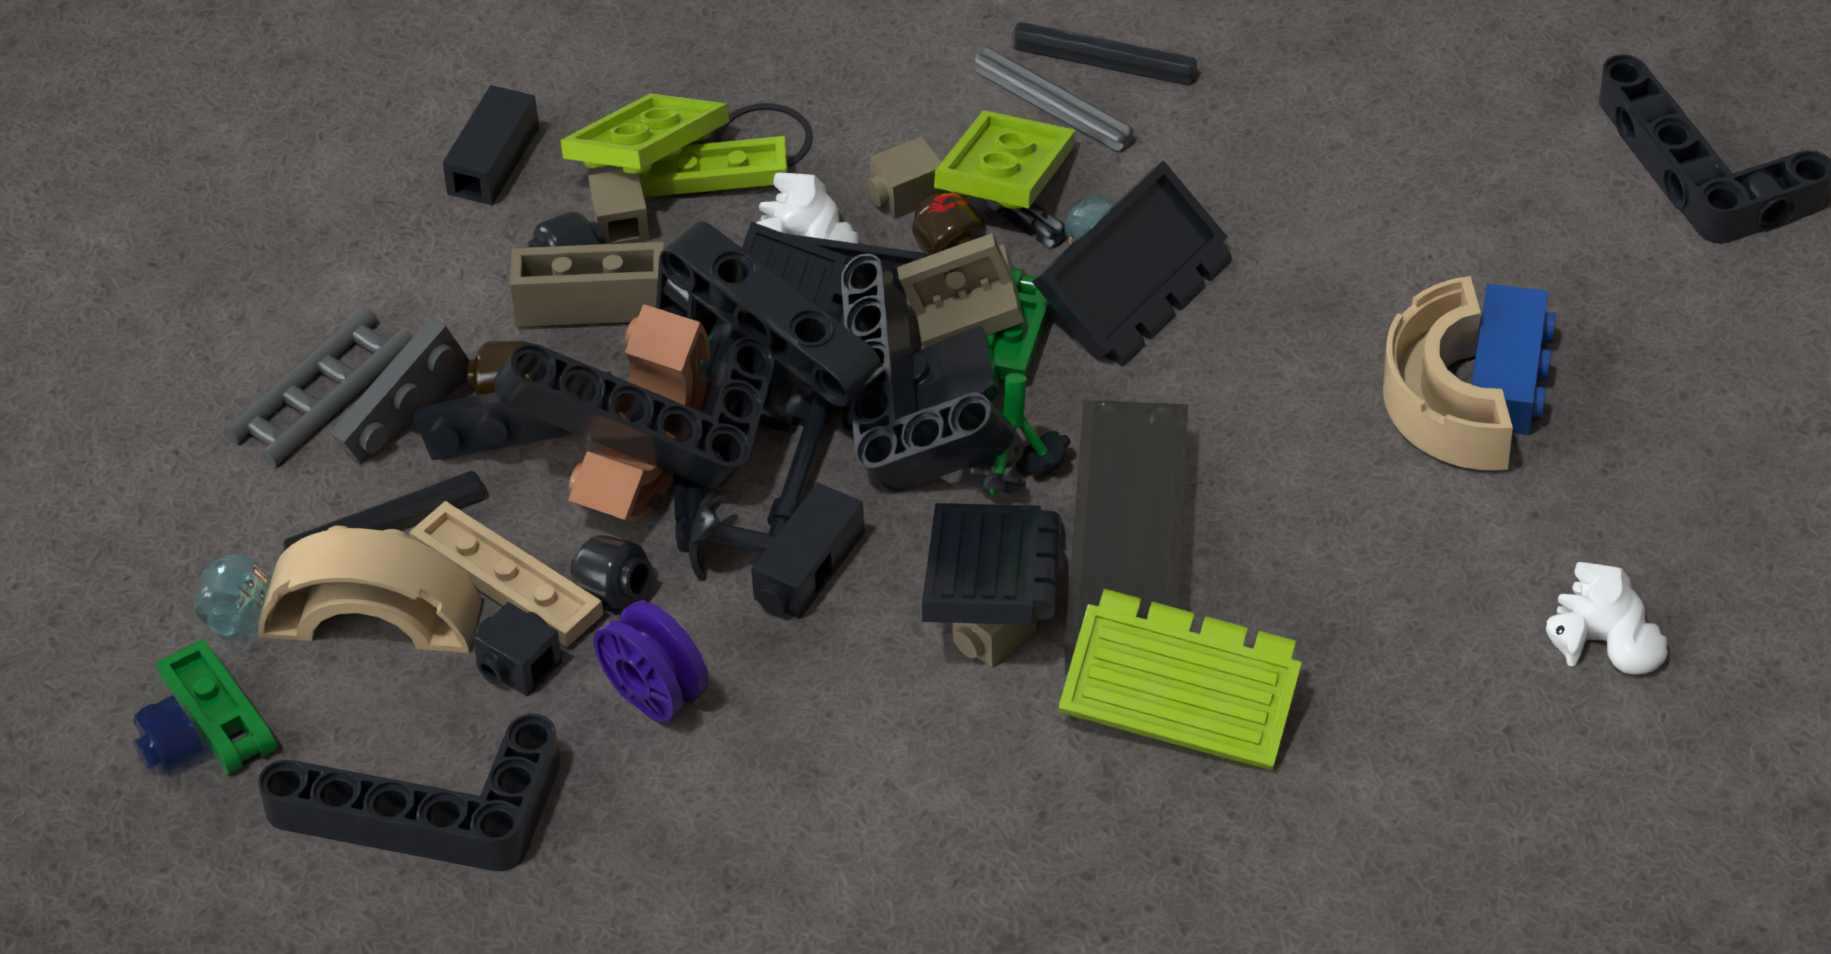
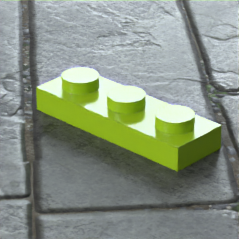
(717, 167)

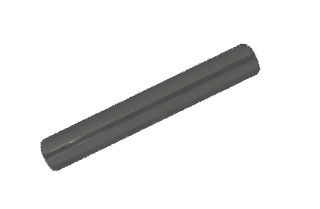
(1054, 99)

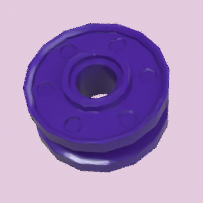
(651, 661)

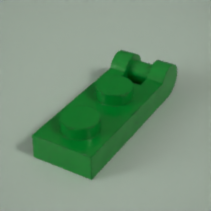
(1016, 346)
(215, 705)

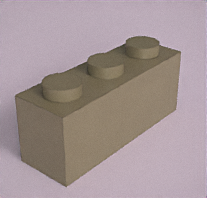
(583, 283)

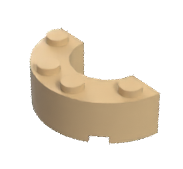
(1426, 400)
(372, 576)

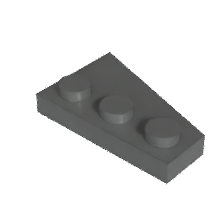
(419, 375)

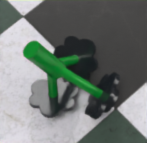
(1039, 456)

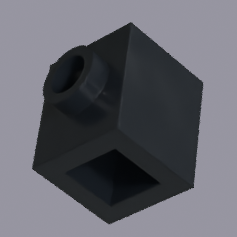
(516, 649)

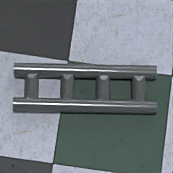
(317, 411)

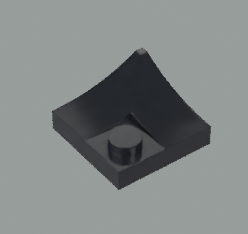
(955, 369)

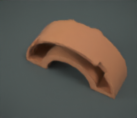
(662, 358)

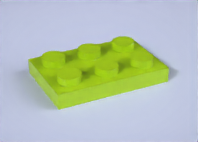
(644, 132)
(1004, 159)

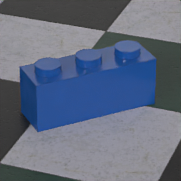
(1511, 351)

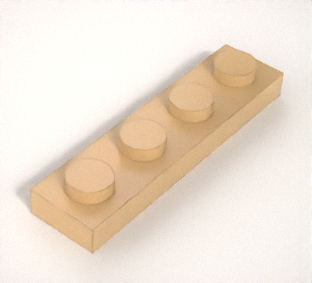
(509, 572)

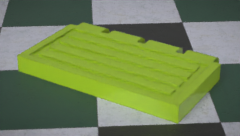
(1179, 683)

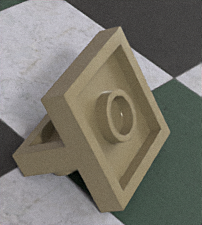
(962, 290)

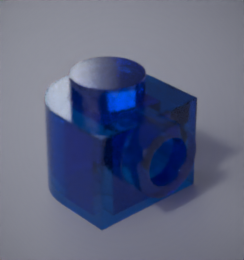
(166, 735)

